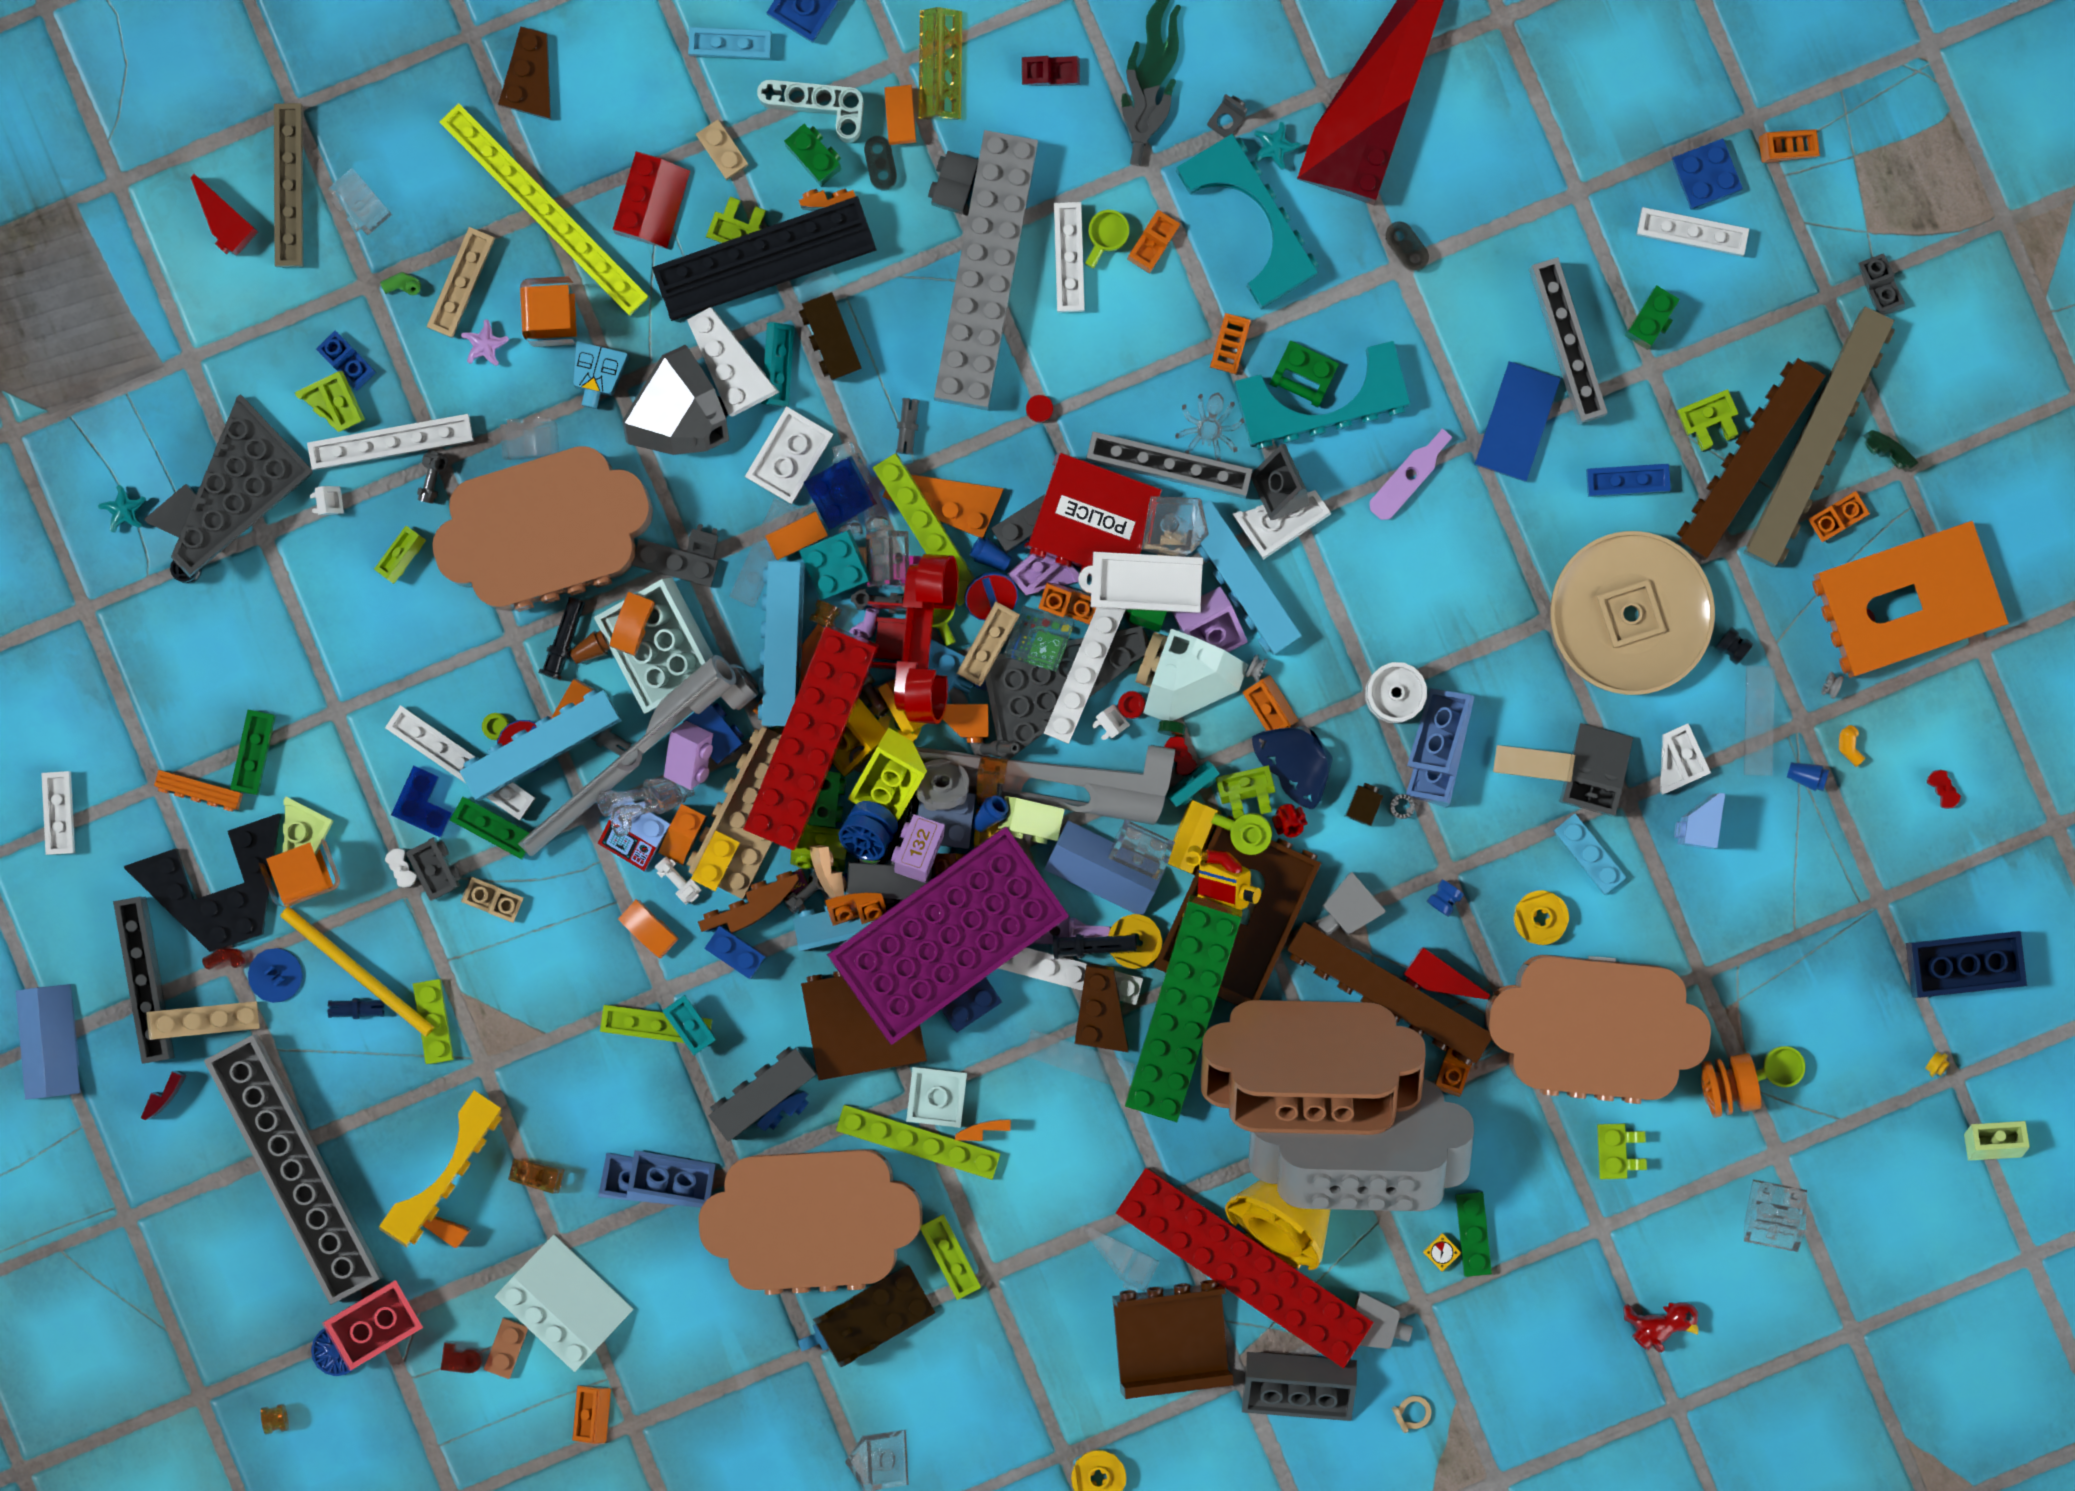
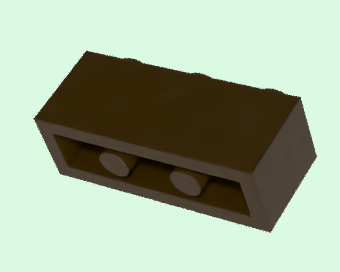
(830, 336)

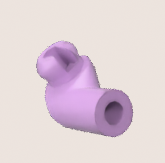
(867, 627)

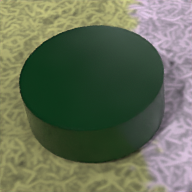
(1171, 728)

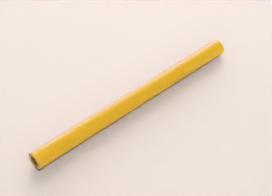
(357, 971)

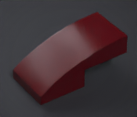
(1050, 71)
(158, 1101)

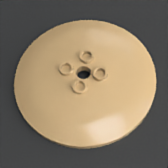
(1671, 605)

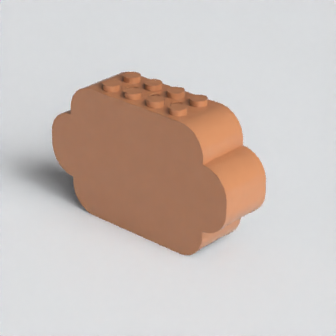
(543, 529)
(1597, 1028)
(1312, 1067)
(810, 1220)

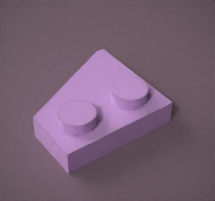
(1035, 572)

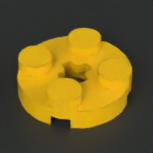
(1554, 925)
(1148, 933)
(1098, 1460)

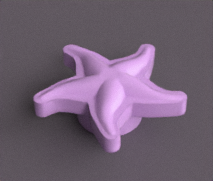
(484, 344)

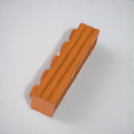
(198, 790)

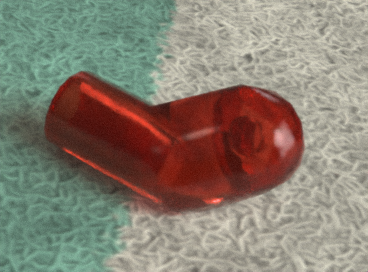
(223, 955)

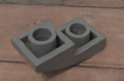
(1881, 284)

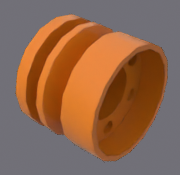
(1730, 1085)

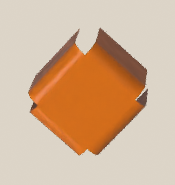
(548, 311)
(300, 874)

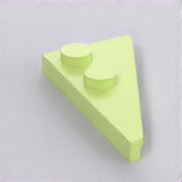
(303, 826)

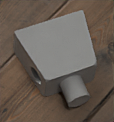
(1349, 907)
(1385, 1322)

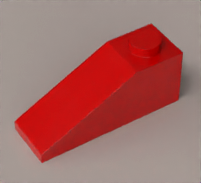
(224, 222)
(1433, 974)

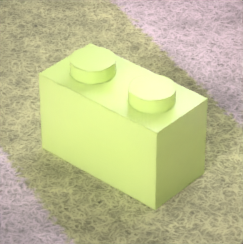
(1032, 819)
(1996, 1140)

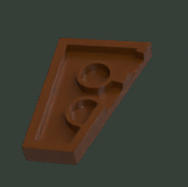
(527, 78)
(1100, 1011)

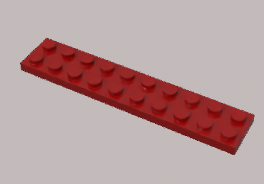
(1244, 1267)

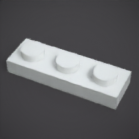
(58, 813)

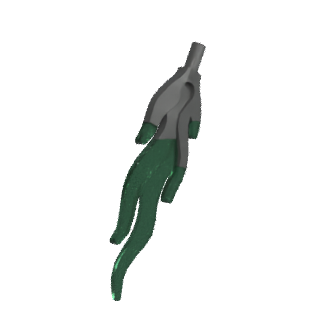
(1147, 78)

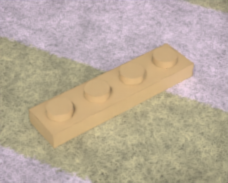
(460, 282)
(202, 1020)

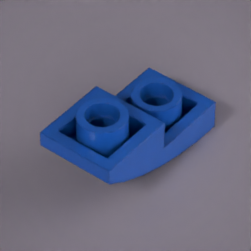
(344, 357)
(791, 1105)

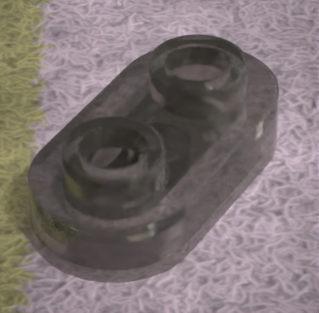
(880, 162)
(1406, 247)

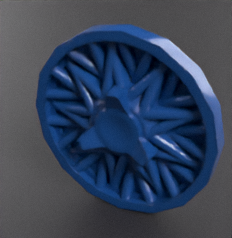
(326, 1355)

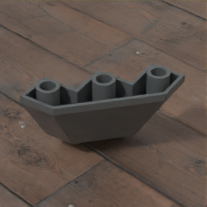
(676, 408)

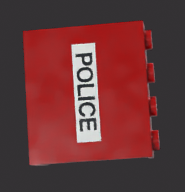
(1089, 513)

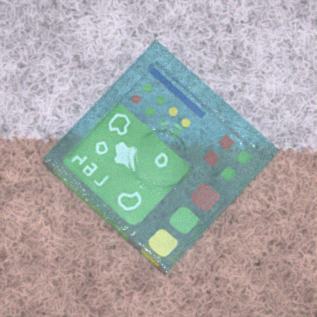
(1039, 638)

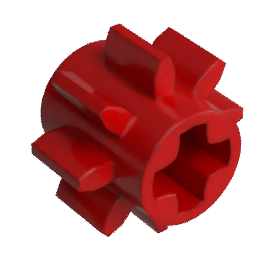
(1289, 820)

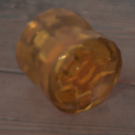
(825, 613)
(274, 1419)

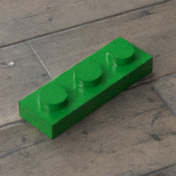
(253, 752)
(489, 827)
(1473, 1234)

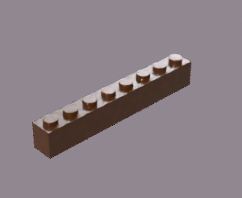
(1750, 459)
(1383, 988)

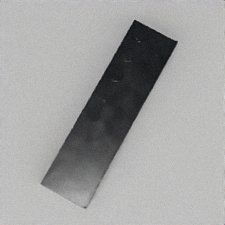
(764, 258)

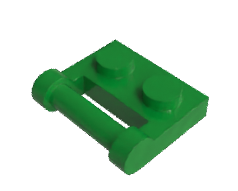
(1308, 366)

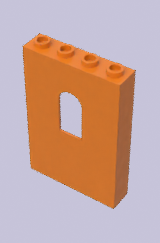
(1949, 581)

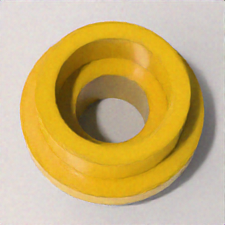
(1937, 1064)

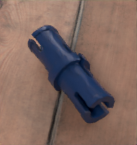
(355, 1008)

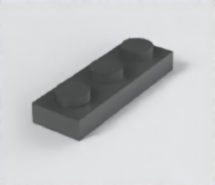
(675, 563)

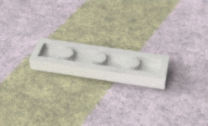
(1692, 232)
(1069, 257)

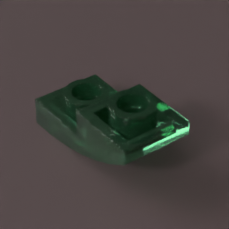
(1881, 444)

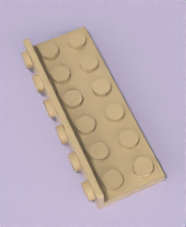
(734, 812)

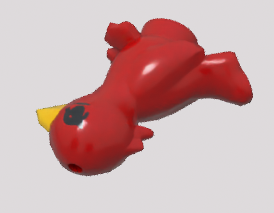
(1655, 1329)

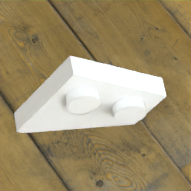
(1680, 759)

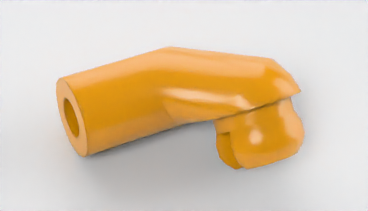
(1847, 745)

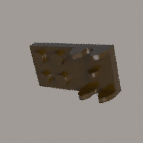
(874, 1316)

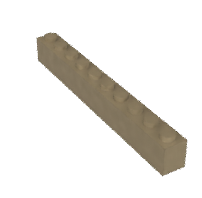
(1819, 436)

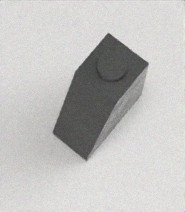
(173, 512)

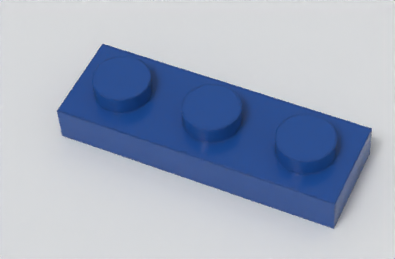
(1628, 480)

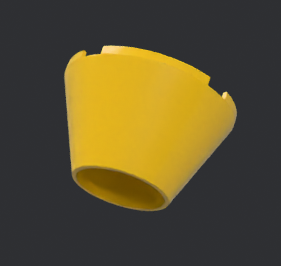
(1284, 1230)

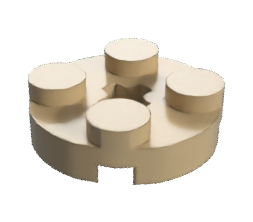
(1151, 659)

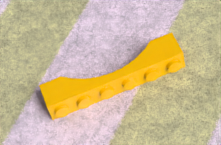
(408, 1216)

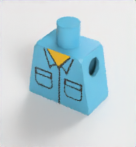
(597, 372)

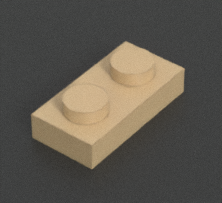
(722, 149)

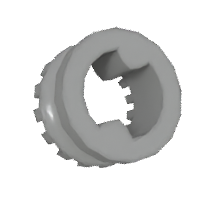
(1255, 668)
(1833, 685)
(1409, 811)

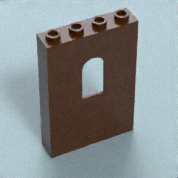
(1258, 944)

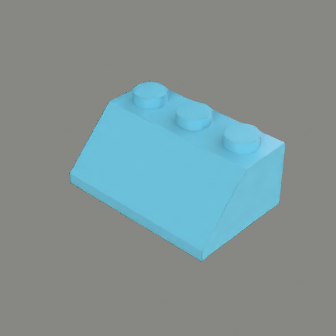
(817, 929)

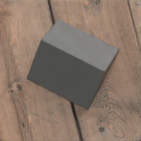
(1280, 484)

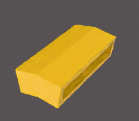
(1193, 830)

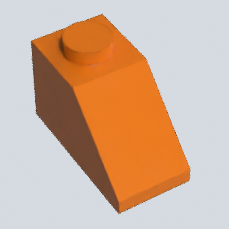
(968, 721)
(682, 834)

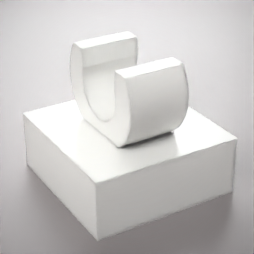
(328, 500)
(1112, 722)

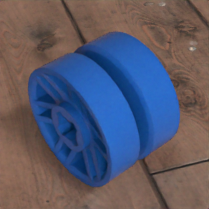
(868, 830)

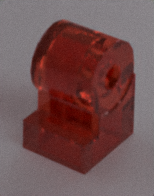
(460, 1360)

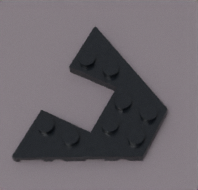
(225, 915)

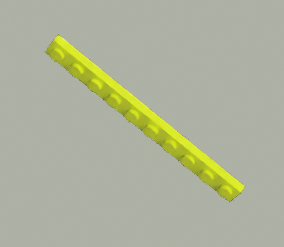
(544, 209)

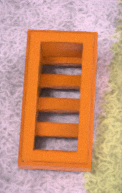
(1771, 145)
(1234, 320)
(450, 1232)

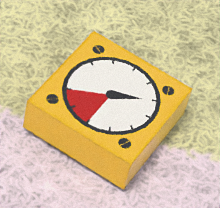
(1441, 1252)

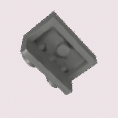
(433, 868)

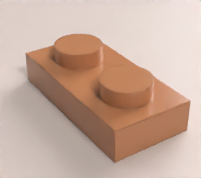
(506, 1348)

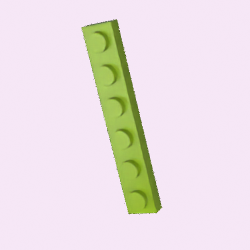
(920, 516)
(918, 1142)

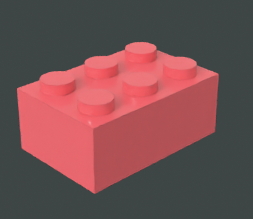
(372, 1325)

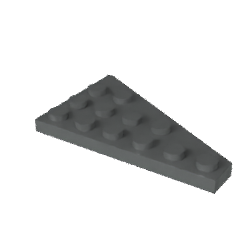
(242, 483)
(1026, 694)

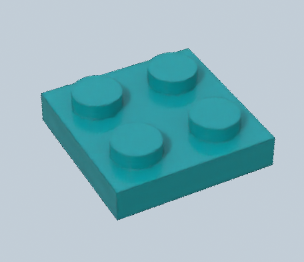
(835, 564)

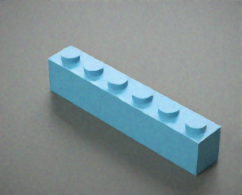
(1245, 584)
(782, 640)
(539, 745)

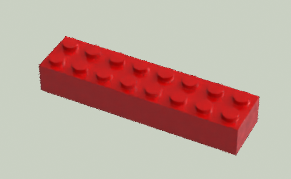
(811, 737)

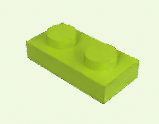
(400, 554)

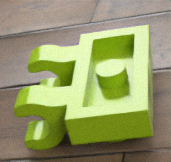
(726, 228)
(1709, 412)
(1246, 785)
(1612, 1151)

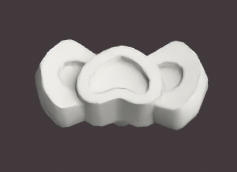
(400, 867)

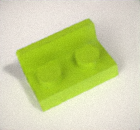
(819, 836)

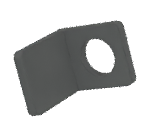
(1232, 106)

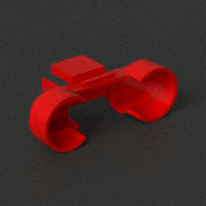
(917, 688)

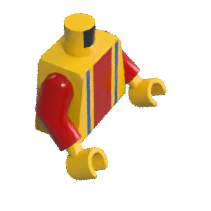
(1223, 878)

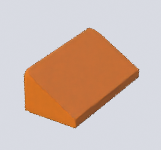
(1270, 704)
(591, 1414)

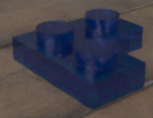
(414, 805)

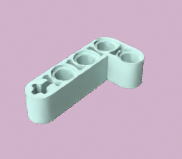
(810, 104)

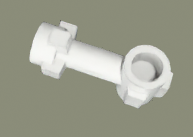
(688, 890)

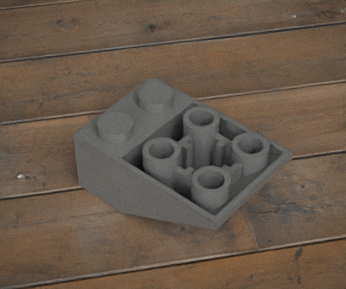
(1597, 770)

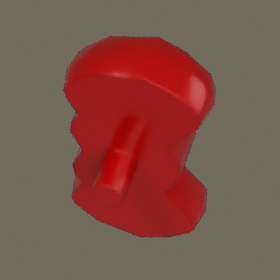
(1182, 757)
(1944, 789)

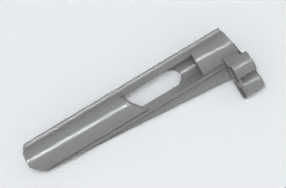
(694, 694)
(1112, 792)

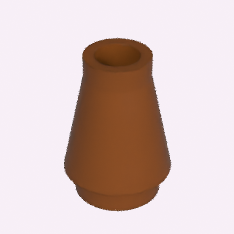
(590, 648)

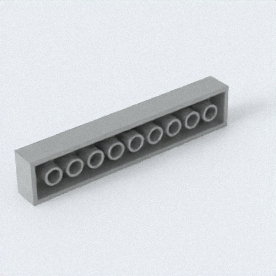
(986, 270)
(293, 1168)

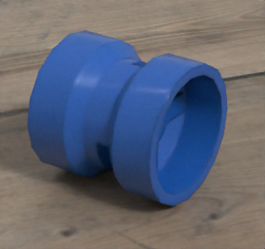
(1445, 897)

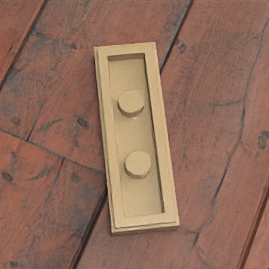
(988, 644)
(1534, 763)

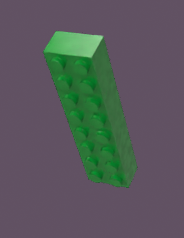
(1183, 1008)

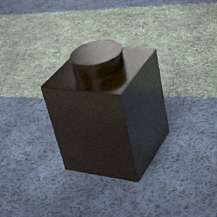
(1364, 804)

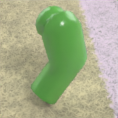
(403, 282)

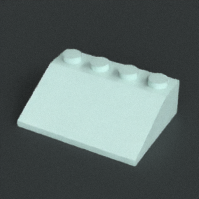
(669, 648)
(564, 1303)

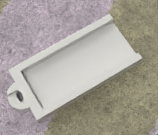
(1144, 582)

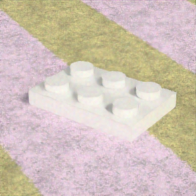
(789, 455)

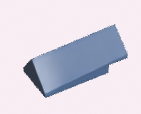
(1439, 746)
(1084, 861)
(48, 1041)
(657, 1179)

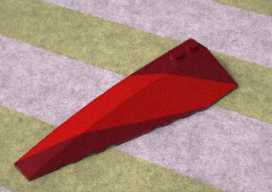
(1365, 117)

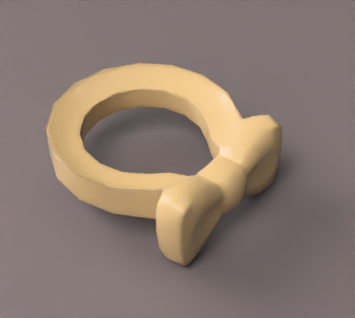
(1408, 1425)

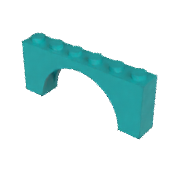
(1229, 167)
(1271, 421)

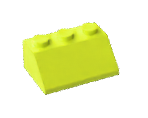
(891, 774)

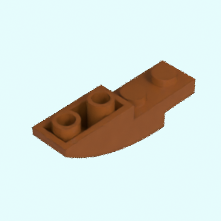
(762, 901)

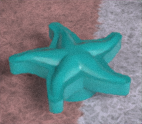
(1275, 146)
(123, 509)

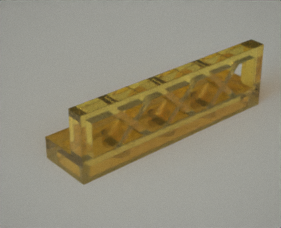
(935, 62)

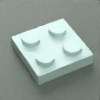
(936, 1097)

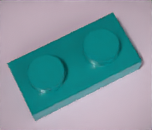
(1185, 789)
(689, 1025)

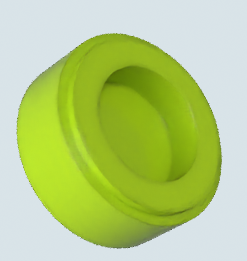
(493, 725)

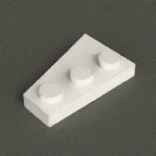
(1272, 535)

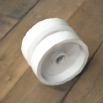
(1412, 692)

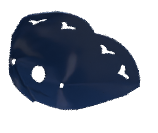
(1298, 759)

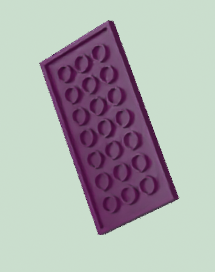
(947, 935)

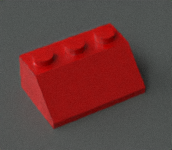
(651, 200)

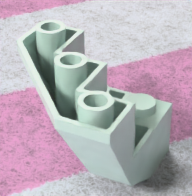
(1191, 677)

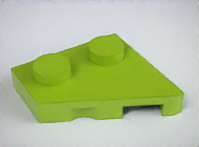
(333, 401)

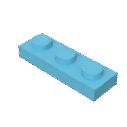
(729, 43)
(1589, 853)

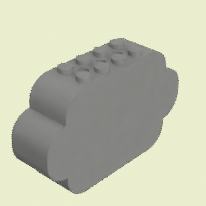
(1382, 1171)

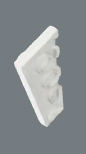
(731, 367)

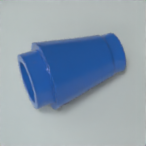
(989, 554)
(1808, 775)
(991, 812)

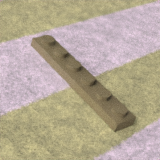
(288, 184)

